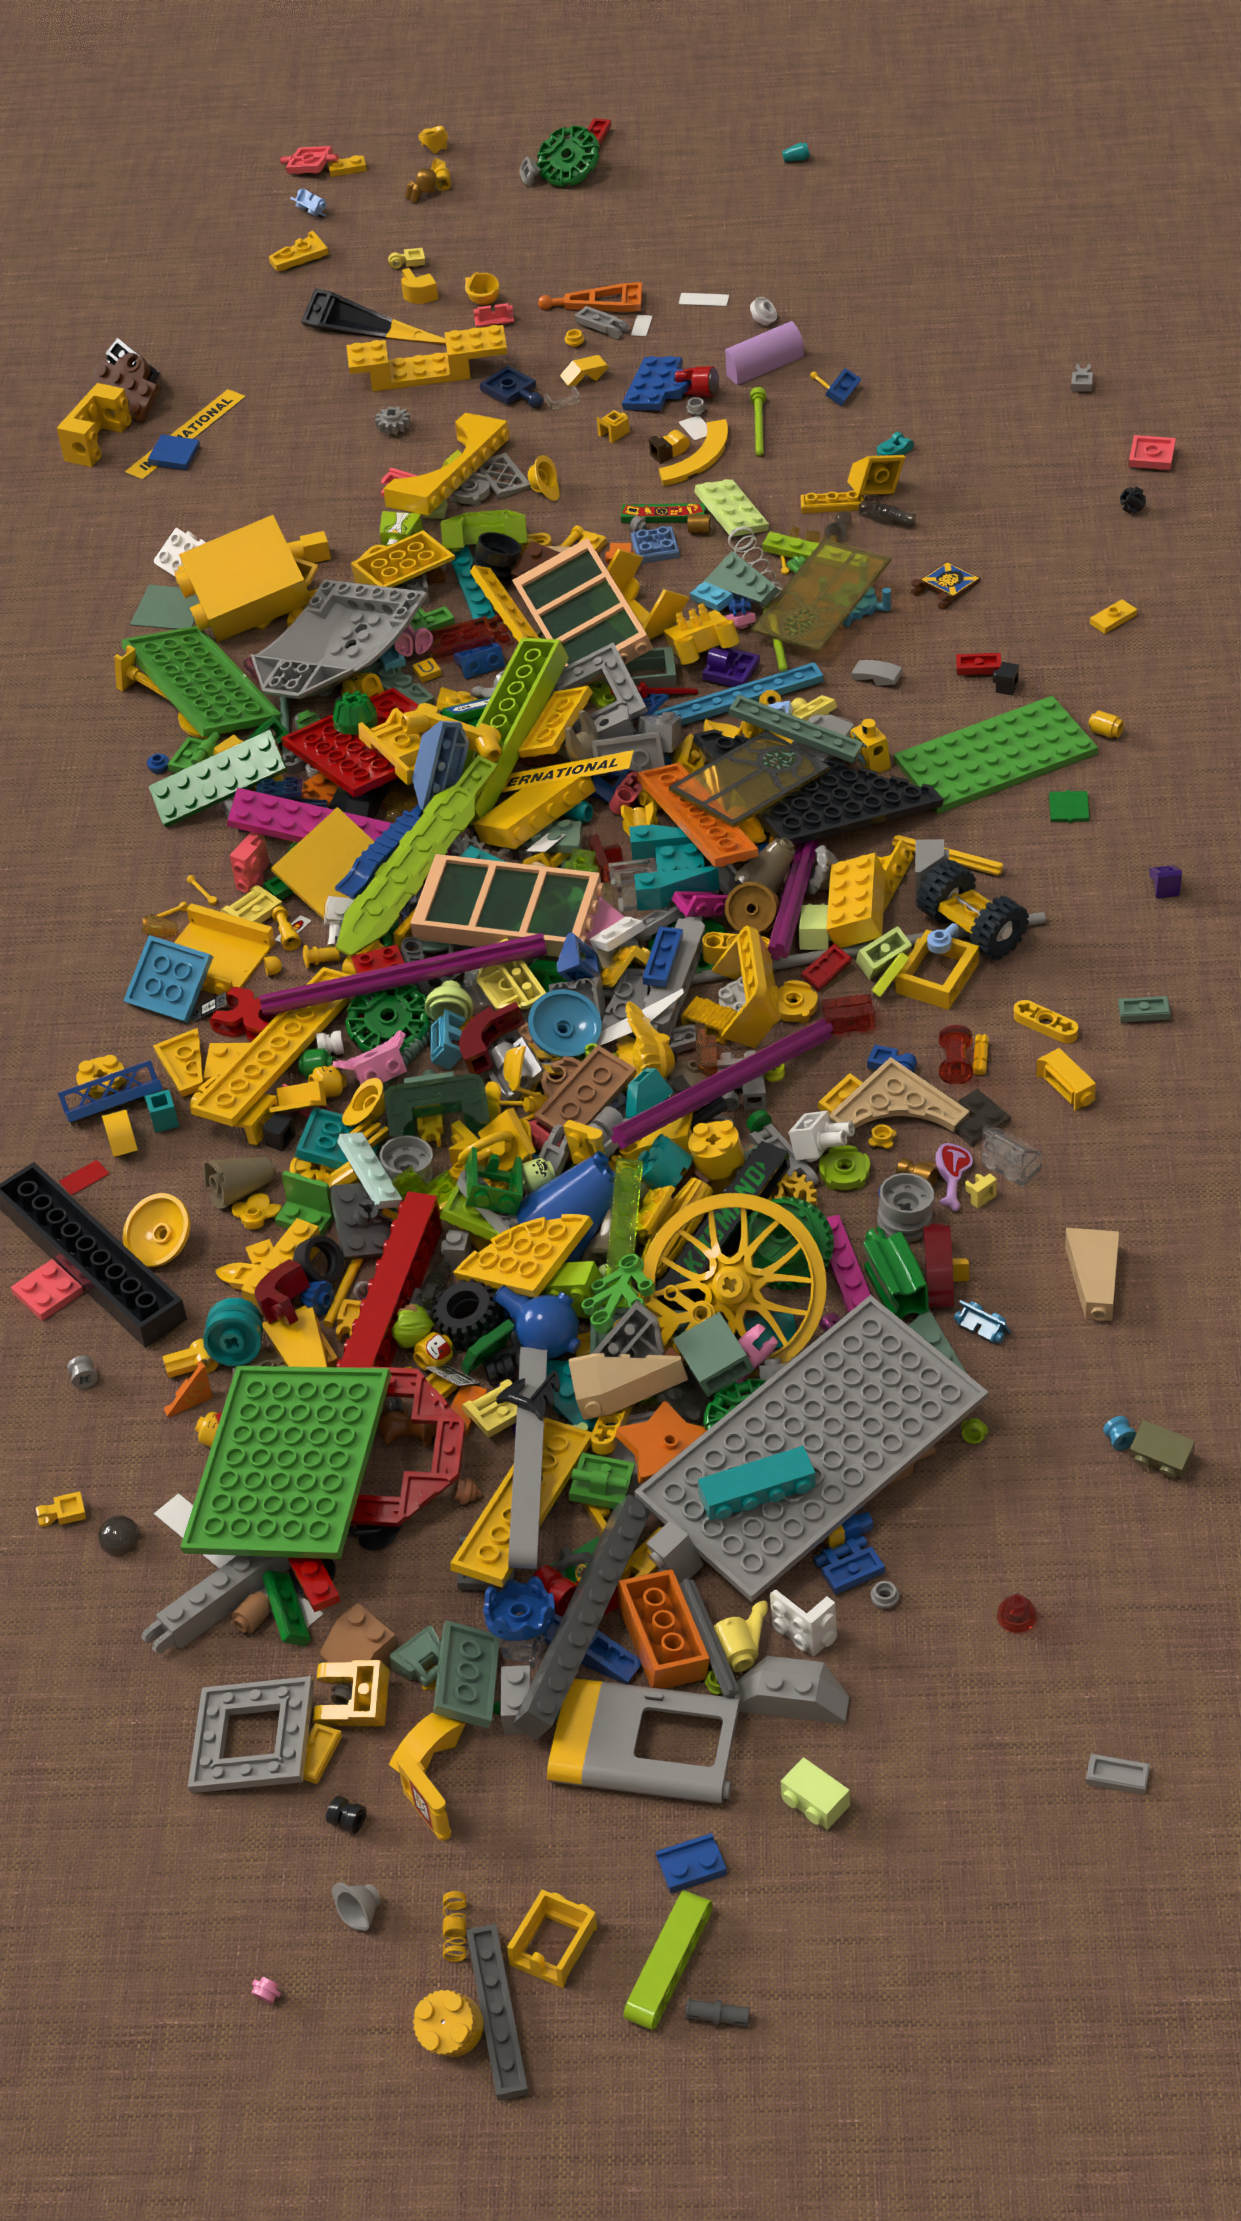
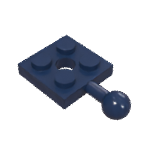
(510, 385)

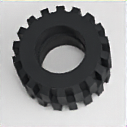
(458, 1302)

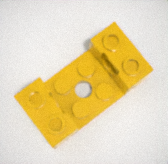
(100, 409)

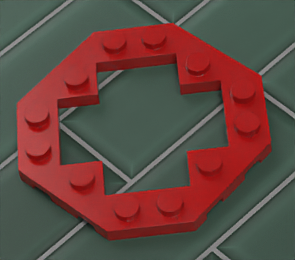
(418, 1487)

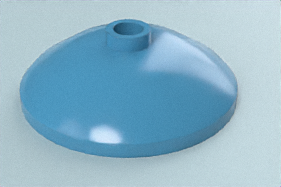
(564, 1011)

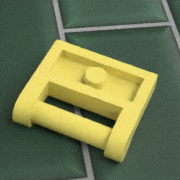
(254, 906)
(493, 1417)

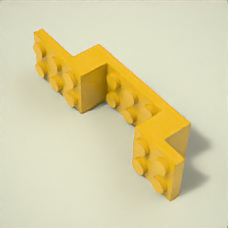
(426, 369)

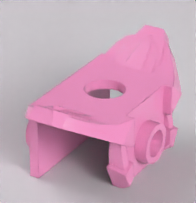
(381, 1062)

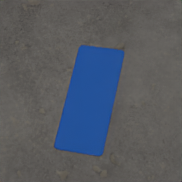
(603, 788)

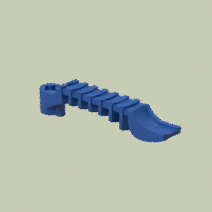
(368, 863)

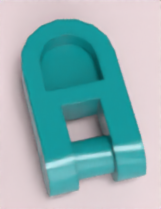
(895, 446)

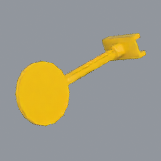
(128, 673)

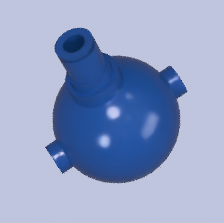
(542, 1321)

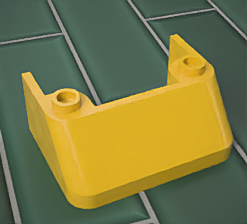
(663, 614)
(751, 960)

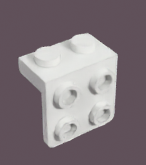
(177, 543)
(616, 936)
(807, 1630)

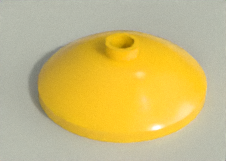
(150, 1222)

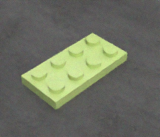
(731, 507)

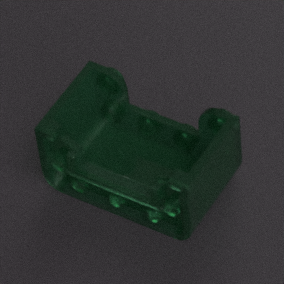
(434, 1098)

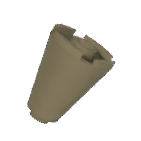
(769, 866)
(236, 1178)

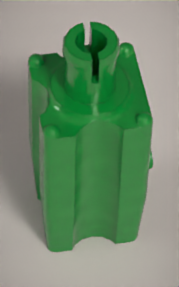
(895, 1273)

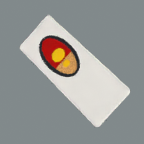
(297, 925)

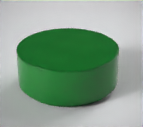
(758, 1120)

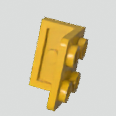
(621, 959)

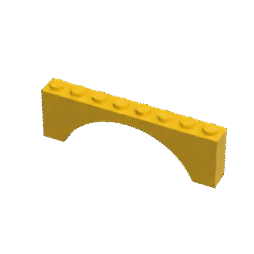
(428, 491)

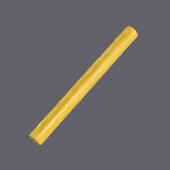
(342, 1292)

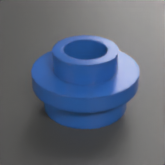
(158, 763)

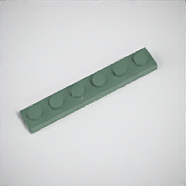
(795, 728)

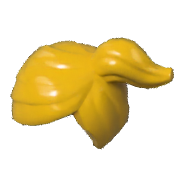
(482, 288)

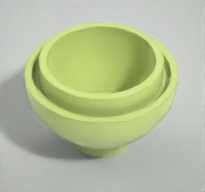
(449, 997)

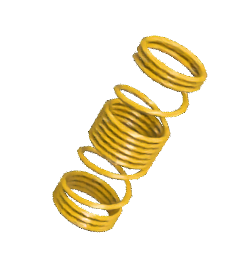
(454, 1926)

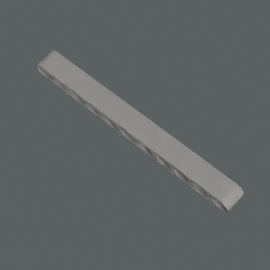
(527, 1466)

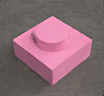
(740, 620)

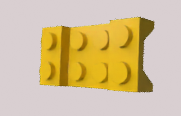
(394, 744)

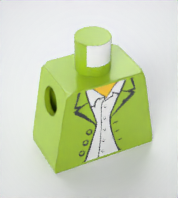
(398, 526)

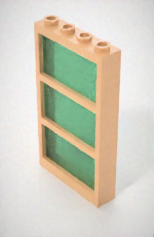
(581, 606)
(496, 900)

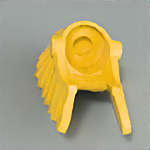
(650, 1047)

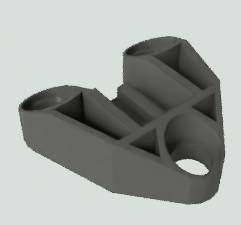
(428, 986)

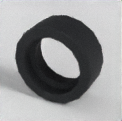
(332, 1253)

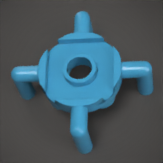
(869, 605)

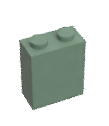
(713, 1354)

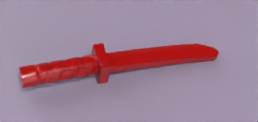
(643, 690)

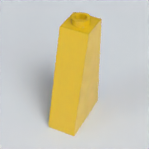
(300, 1342)

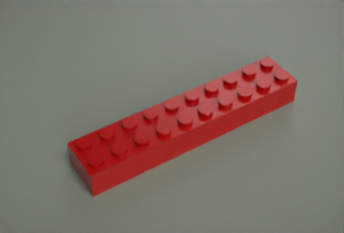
(395, 1279)

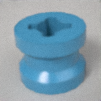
(1119, 1432)

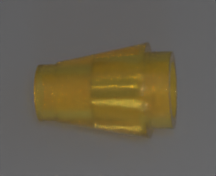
(158, 926)

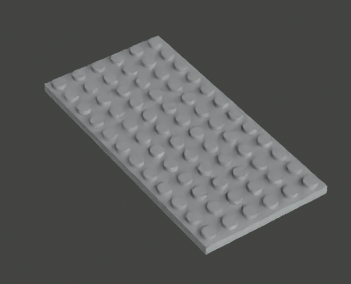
(863, 1408)

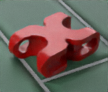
(244, 1017)

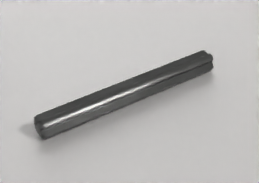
(710, 1639)

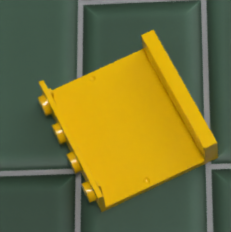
(233, 942)

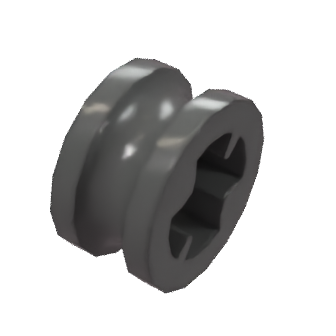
(395, 1404)

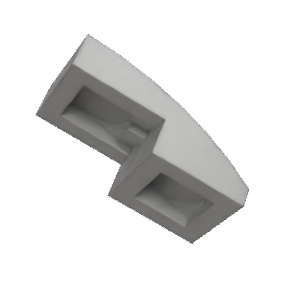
(881, 672)

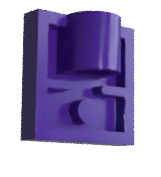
(730, 666)

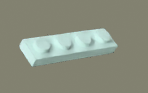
(369, 1170)

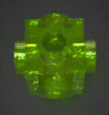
(582, 860)

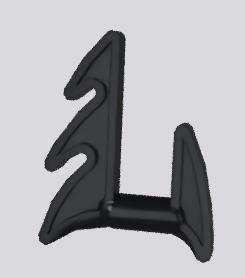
(537, 1401)

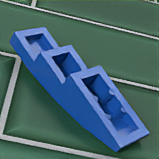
(603, 1655)

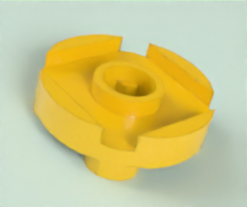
(804, 1007)
(100, 1067)

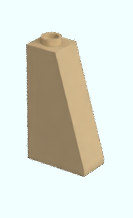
(1094, 1267)

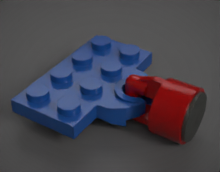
(664, 379)

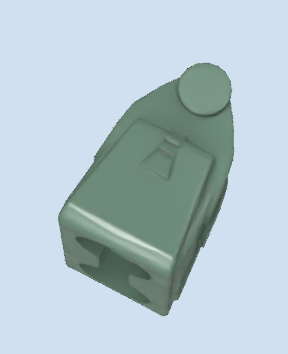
(417, 1656)

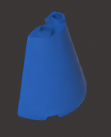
(580, 1190)

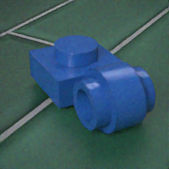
(881, 1054)

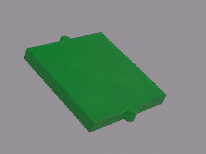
(1069, 806)

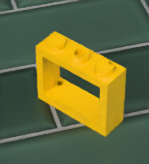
(930, 992)

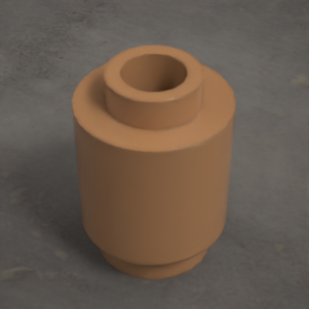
(251, 1612)

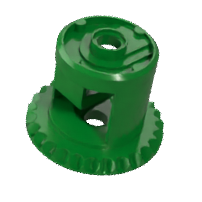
(782, 1241)

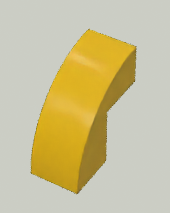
(428, 1736)

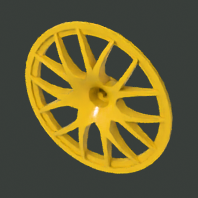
(740, 1268)

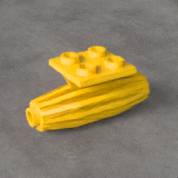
(661, 1207)

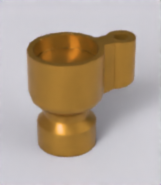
(926, 1170)

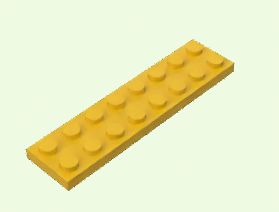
(486, 1547)

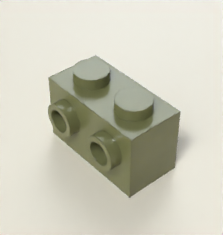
(1162, 1449)

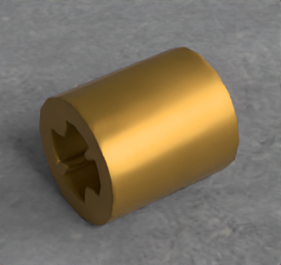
(699, 524)

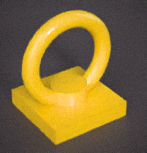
(501, 1137)

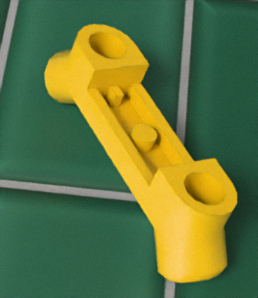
(482, 740)

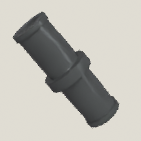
(717, 2012)

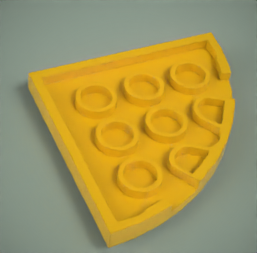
(526, 1254)

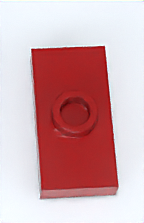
(826, 967)

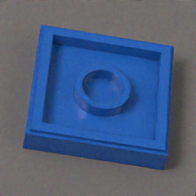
(173, 452)

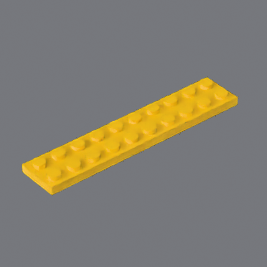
(267, 1058)

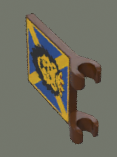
(946, 580)

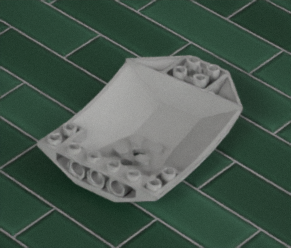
(313, 649)

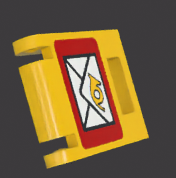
(424, 1796)

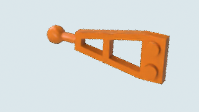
(630, 301)

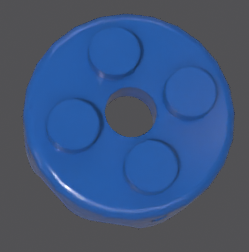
(515, 1598)

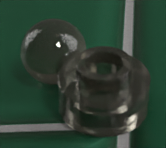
(843, 520)

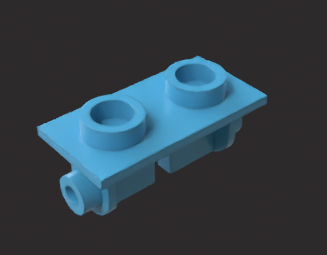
(974, 1315)

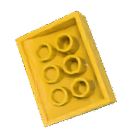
(401, 561)

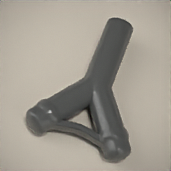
(568, 1559)

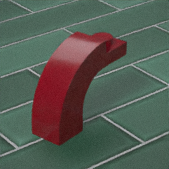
(483, 1031)
(939, 1265)
(277, 1289)

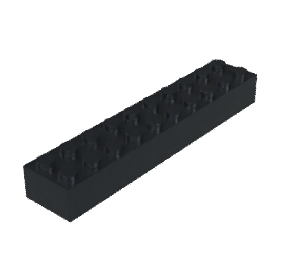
(91, 1255)

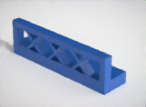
(111, 1100)

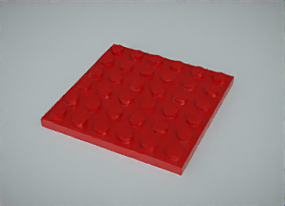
(345, 756)

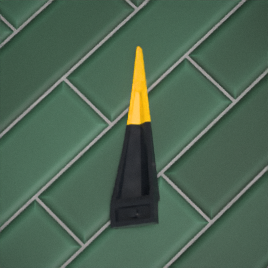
(340, 315)

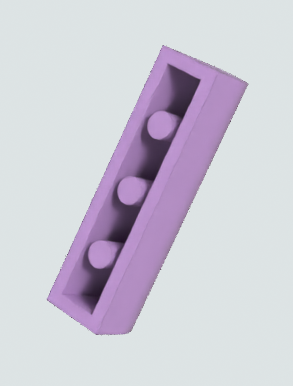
(764, 353)

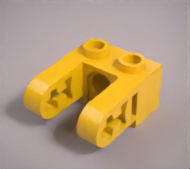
(369, 1693)

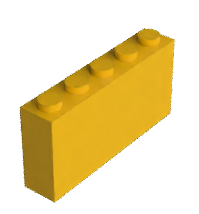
(531, 811)

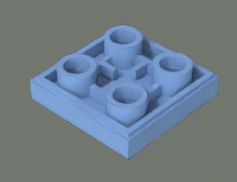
(655, 544)

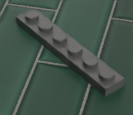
(497, 2012)

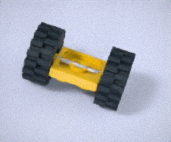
(951, 896)

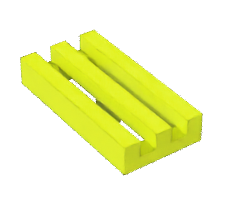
(889, 974)

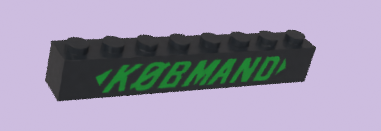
(757, 1177)

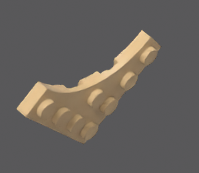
(898, 1092)

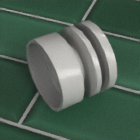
(405, 1152)
(905, 1205)

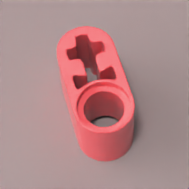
(625, 794)

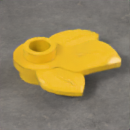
(255, 1210)

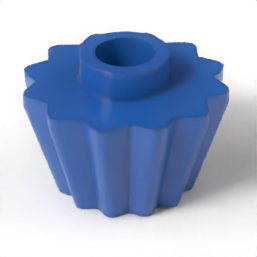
(318, 1296)

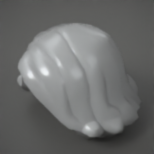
(820, 875)

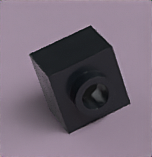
(1006, 678)
(278, 1131)

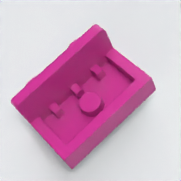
(700, 904)

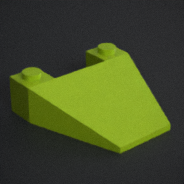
(468, 526)

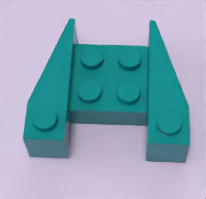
(677, 862)

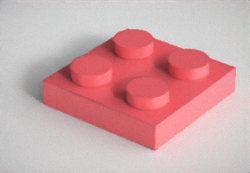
(1152, 452)
(47, 1290)

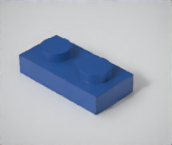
(843, 386)

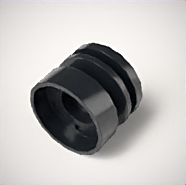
(498, 553)

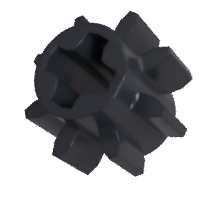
(1132, 499)

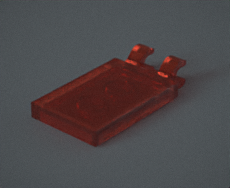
(467, 636)

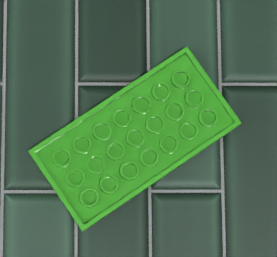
(201, 681)
(997, 753)

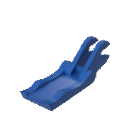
(739, 604)

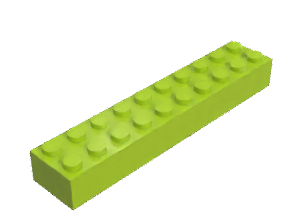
(516, 706)

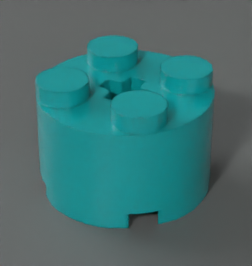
(663, 1163)

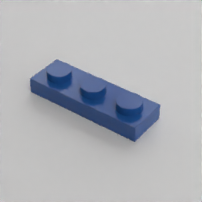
(662, 956)

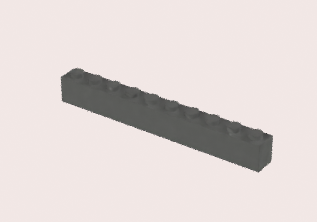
(581, 1618)

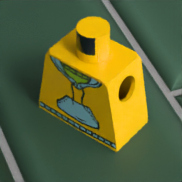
(875, 749)

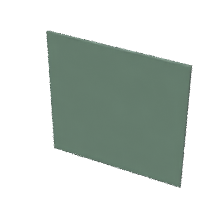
(164, 608)

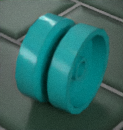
(233, 1332)

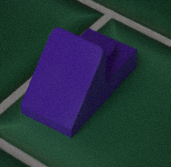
(1166, 880)

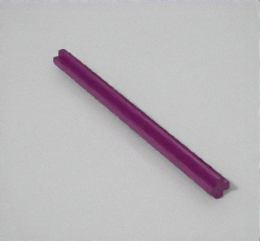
(792, 899)
(403, 974)
(721, 1083)

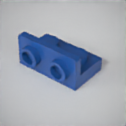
(480, 660)

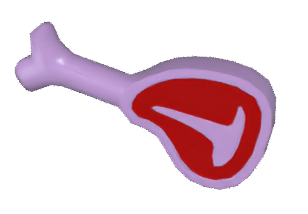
(952, 1163)

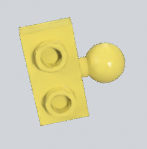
(820, 705)

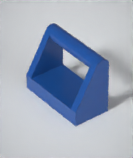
(570, 963)

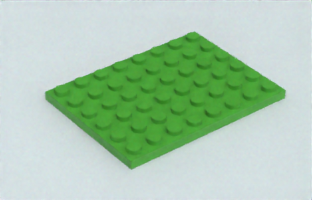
(287, 1462)

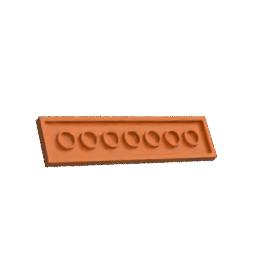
(711, 836)

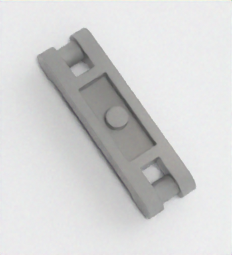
(775, 1138)

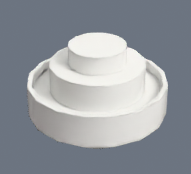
(763, 311)

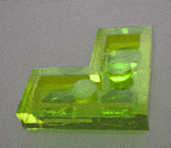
(411, 1181)

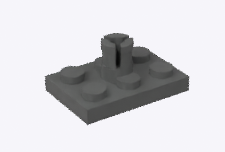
(356, 1222)

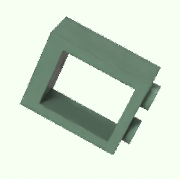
(655, 659)

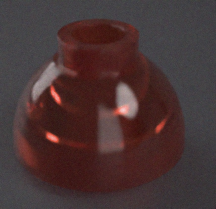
(1016, 1613)

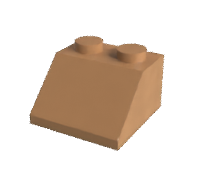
(358, 1637)

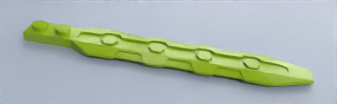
(409, 865)

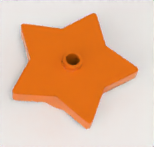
(658, 1440)

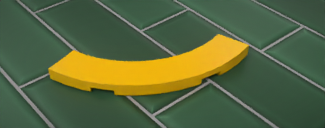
(702, 459)

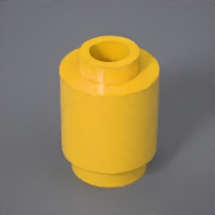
(1106, 724)

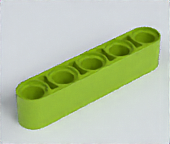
(668, 1960)

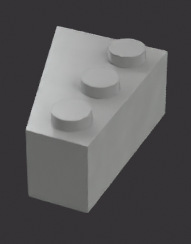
(667, 724)

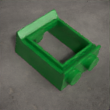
(489, 1197)

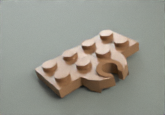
(584, 1087)

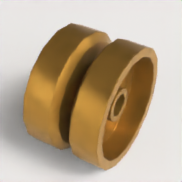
(742, 898)

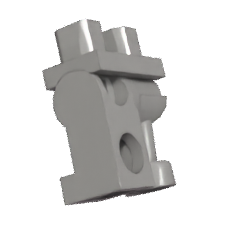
(754, 1088)

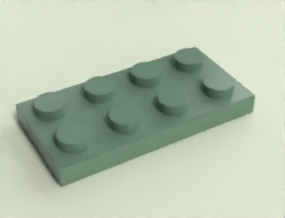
(466, 1674)

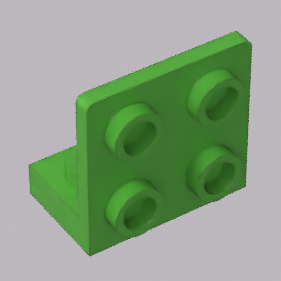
(307, 1201)

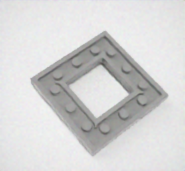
(606, 661)
(286, 1765)

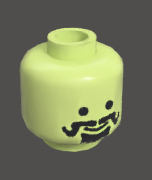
(536, 1174)

